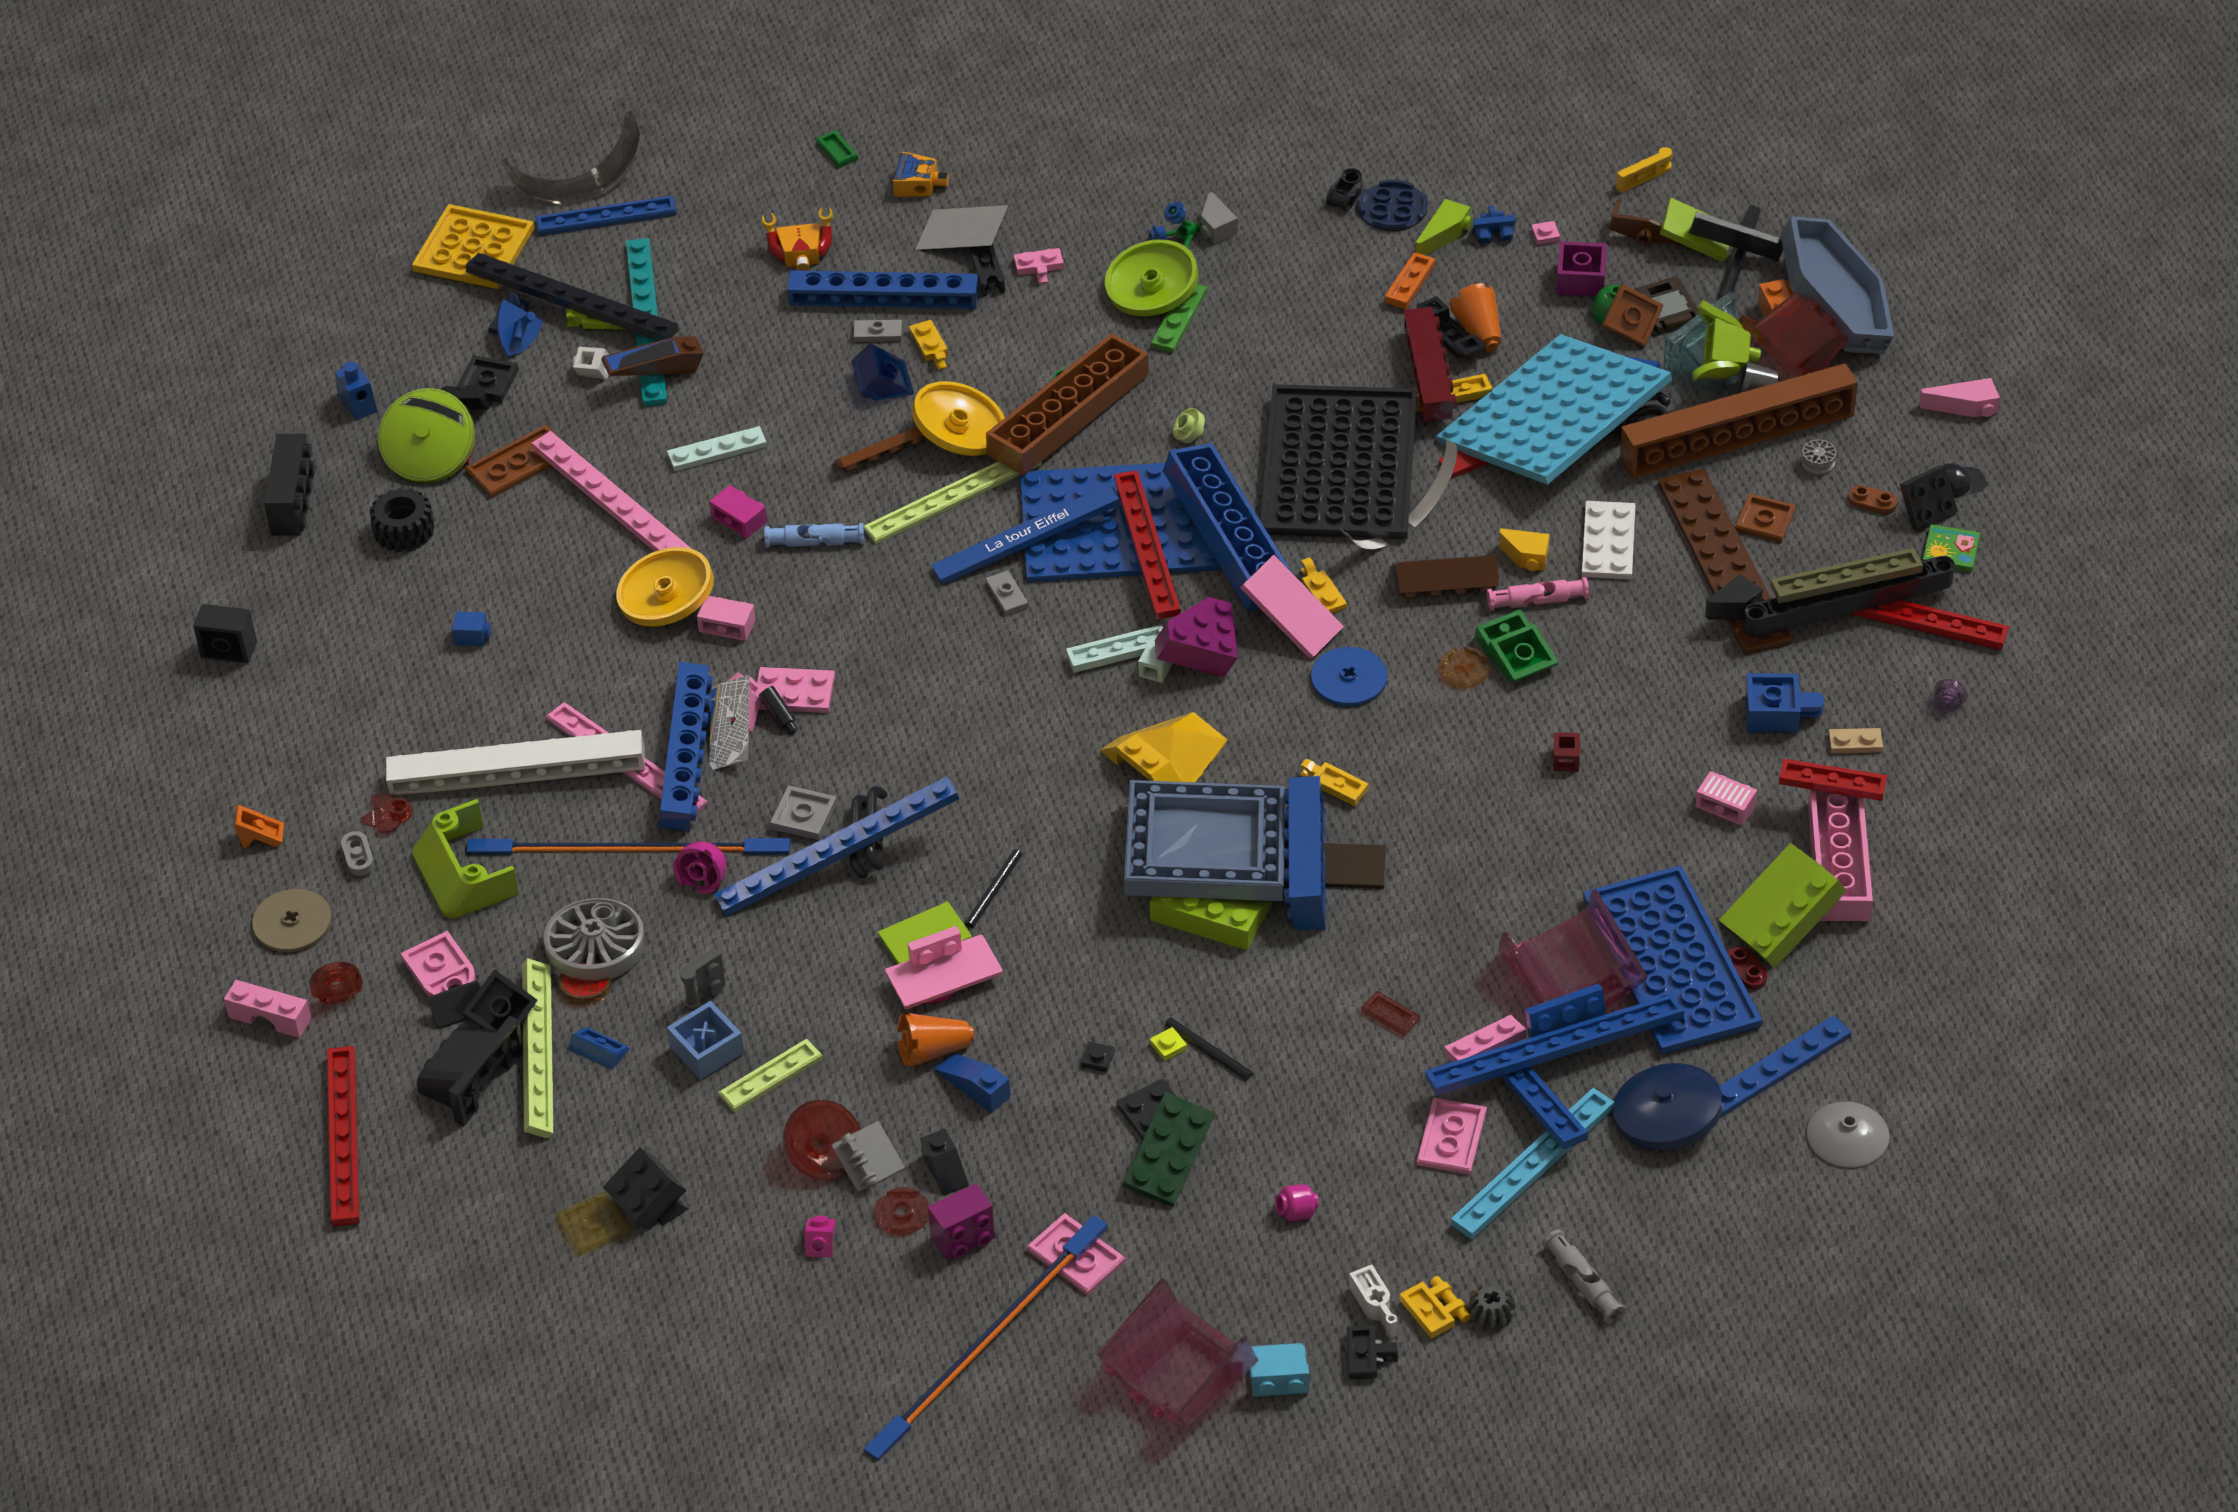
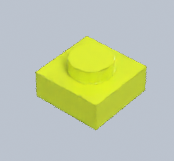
(1168, 1044)

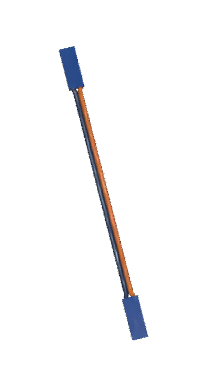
(751, 846)
(1073, 1248)

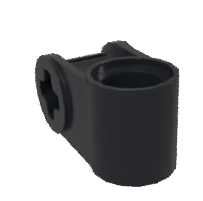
(1346, 189)

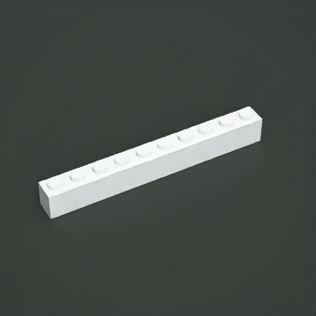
(516, 763)

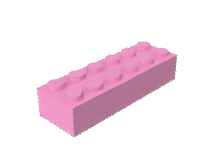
(1841, 847)

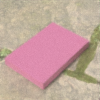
(1451, 1136)
(1089, 1269)

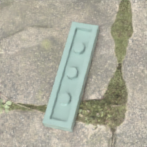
(716, 448)
(1111, 649)

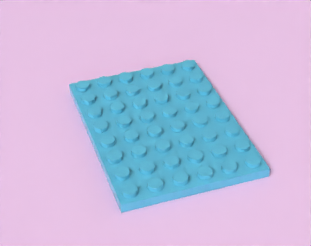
(1554, 408)

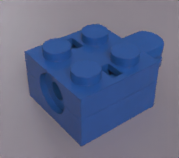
(1777, 704)

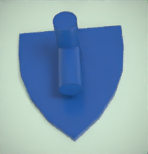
(516, 328)

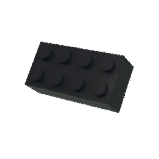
(289, 485)

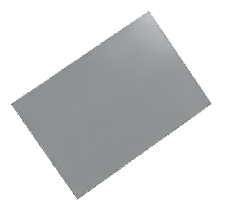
(962, 227)

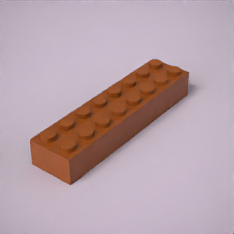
(1067, 404)

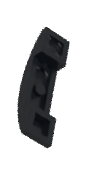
(1454, 337)

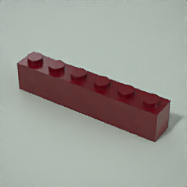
(1428, 364)

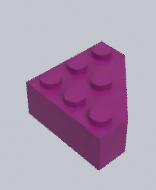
(1200, 638)

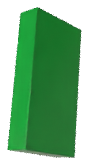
(837, 149)

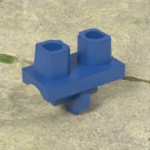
(1493, 222)

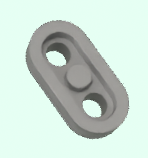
(358, 855)

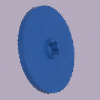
(1332, 685)

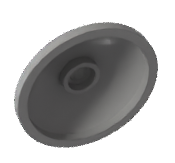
(1845, 1144)

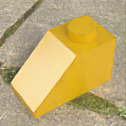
(1525, 548)

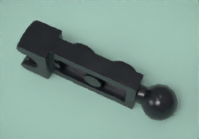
(987, 268)

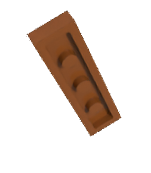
(873, 451)

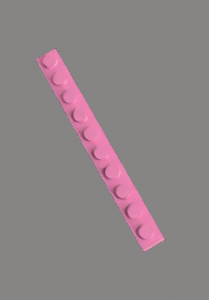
(605, 493)

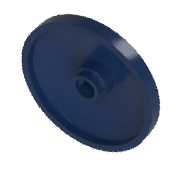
(1667, 1106)

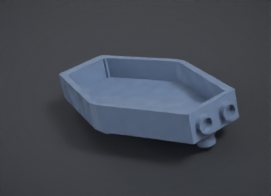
(1840, 280)

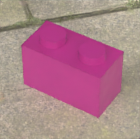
(738, 511)

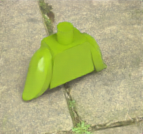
(1725, 346)

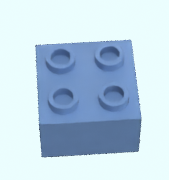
(705, 1040)

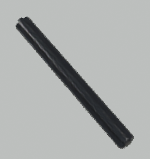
(1738, 255)

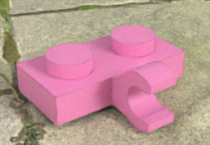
(1039, 263)

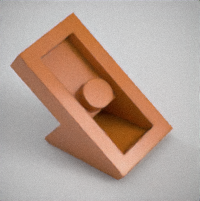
(254, 825)

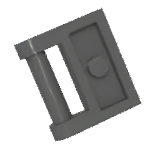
(709, 977)

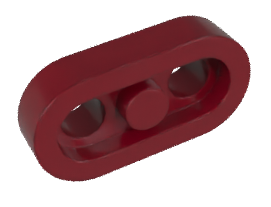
(1746, 966)

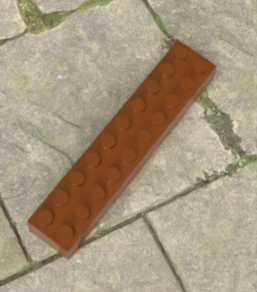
(1738, 421)

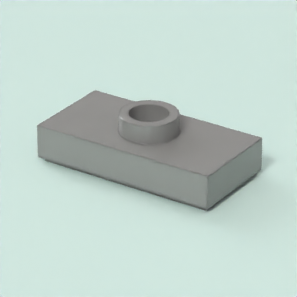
(877, 330)
(1006, 592)

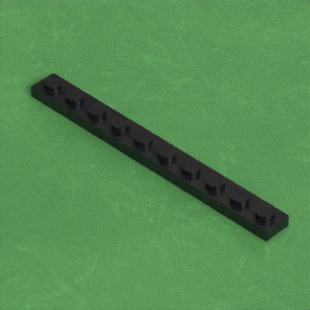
(571, 297)

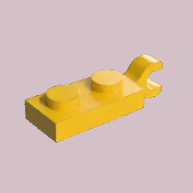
(930, 343)
(1322, 587)
(1336, 781)

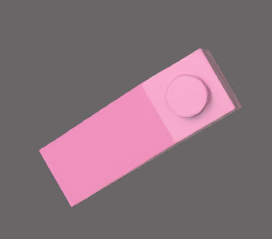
(1964, 398)

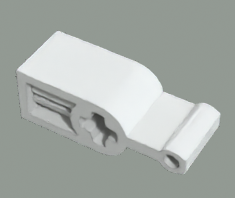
(1373, 1298)

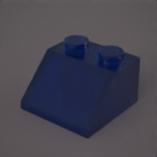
(881, 374)

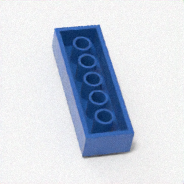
(1305, 854)

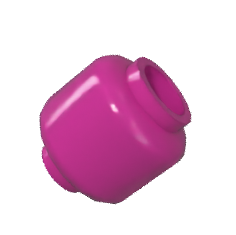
(1296, 1202)

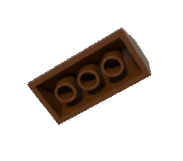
(1446, 574)

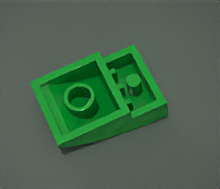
(1515, 646)

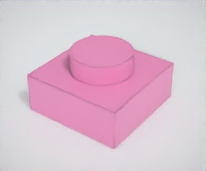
(1545, 233)

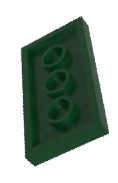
(1169, 1149)

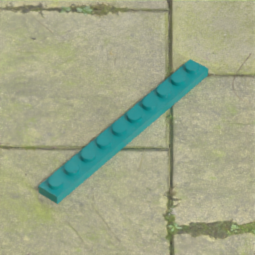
(645, 300)

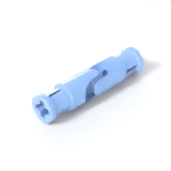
(829, 533)

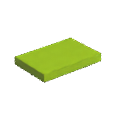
(1676, 226)
(920, 926)

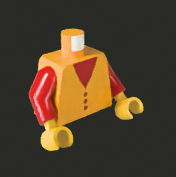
(799, 243)

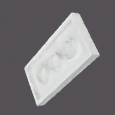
(1608, 540)

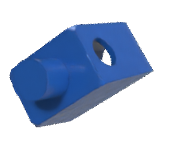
(351, 381)

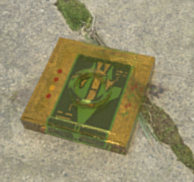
(593, 1223)

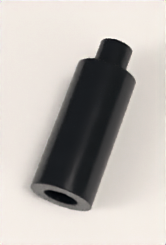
(778, 709)

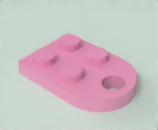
(438, 964)

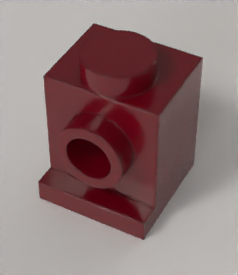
(1566, 752)

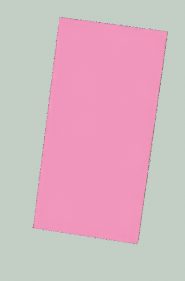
(1292, 607)

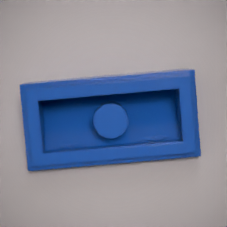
(597, 1047)

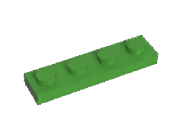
(1177, 321)

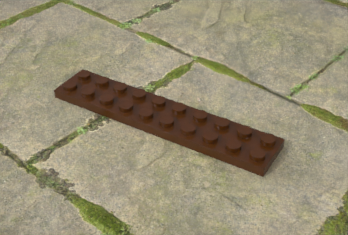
(1716, 546)

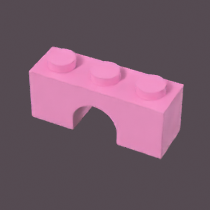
(286, 1012)

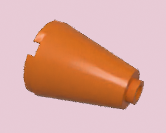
(1478, 313)
(931, 1037)

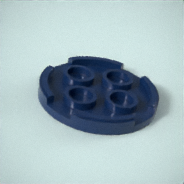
(1393, 205)

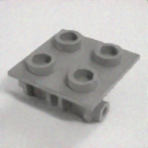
(867, 1156)

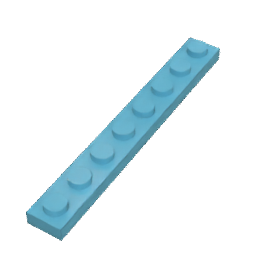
(1526, 1169)

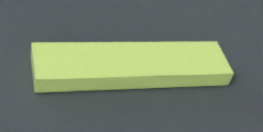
(770, 1075)

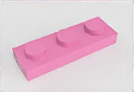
(1488, 1038)

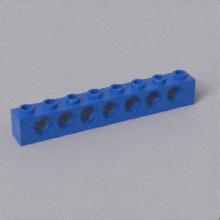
(883, 289)
(683, 747)

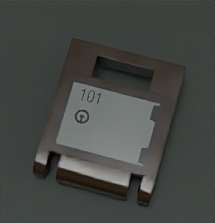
(1677, 303)

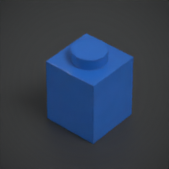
(471, 628)

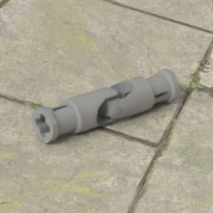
(1582, 1275)

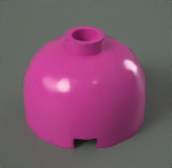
(700, 862)

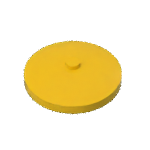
(955, 417)
(665, 586)

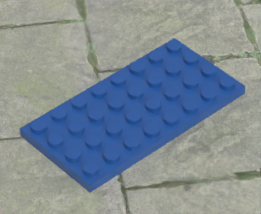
(1681, 958)

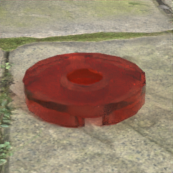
(342, 972)
(902, 1224)

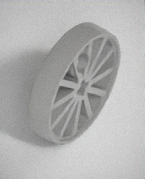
(594, 937)

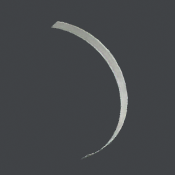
(1427, 502)

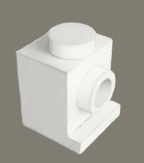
(589, 362)

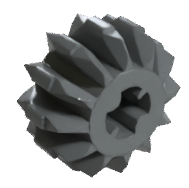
(1491, 1305)

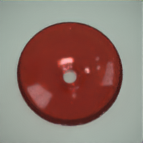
(819, 1122)

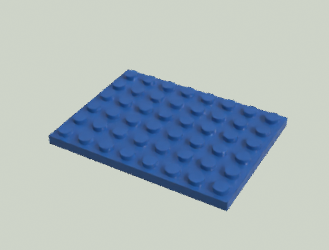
(1103, 543)

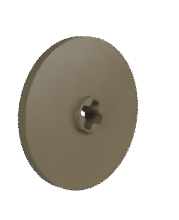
(283, 935)

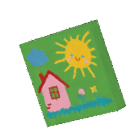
(1954, 543)

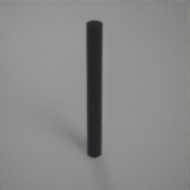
(993, 888)
(1209, 1049)

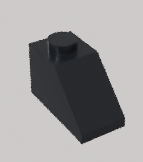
(1732, 599)
(943, 1161)

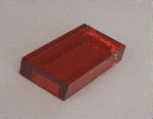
(1390, 1013)

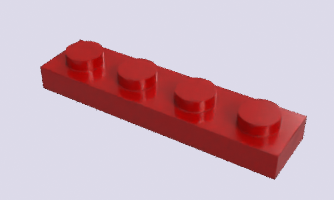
(1832, 779)

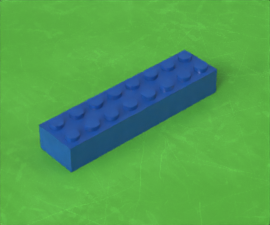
(1221, 514)

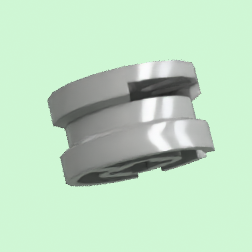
(1818, 459)

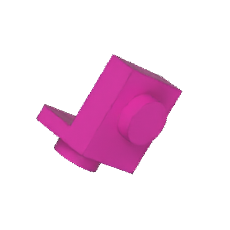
(819, 1236)

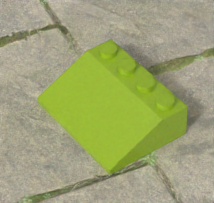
(1783, 905)
(1221, 920)

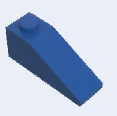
(976, 1080)

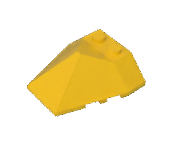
(1169, 750)

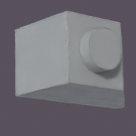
(1217, 220)

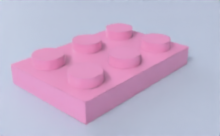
(800, 688)

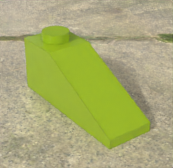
(1444, 227)

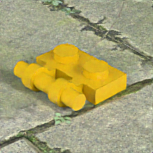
(1429, 1311)

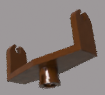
(1638, 228)

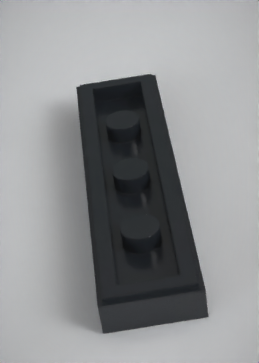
(1736, 236)

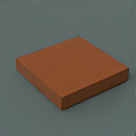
(1632, 315)
(1765, 518)

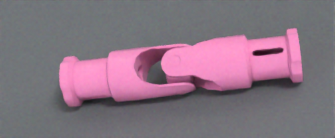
(1521, 595)

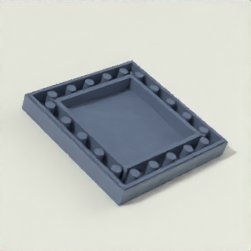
(1205, 840)

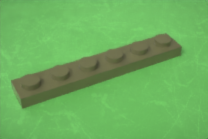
(1846, 575)

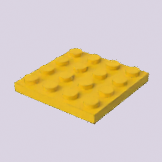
(462, 235)

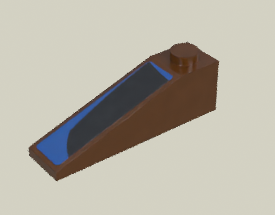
(662, 357)

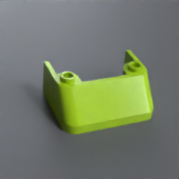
(453, 887)

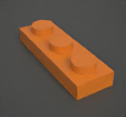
(1410, 280)

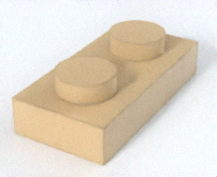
(1855, 740)

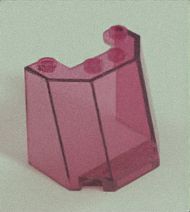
(1174, 1358)

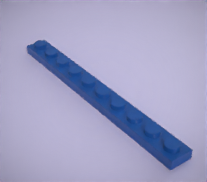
(836, 846)
(1554, 1044)

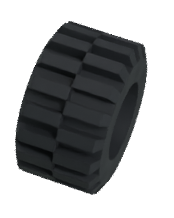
(402, 519)

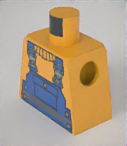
(917, 176)

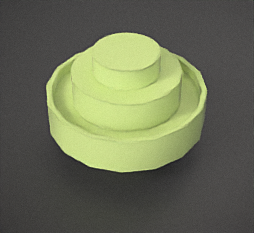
(1189, 425)

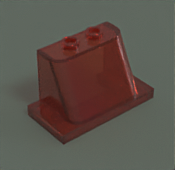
(1797, 335)

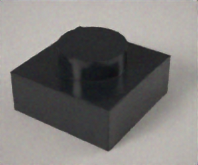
(1097, 1057)

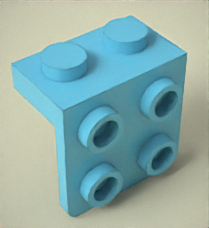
(1280, 1370)

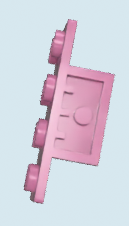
(942, 966)

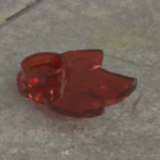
(386, 812)

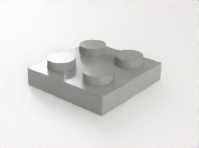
(803, 812)

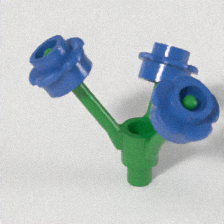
(1175, 214)

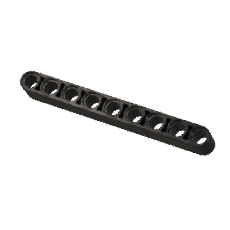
(1771, 617)

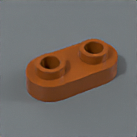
(1872, 499)

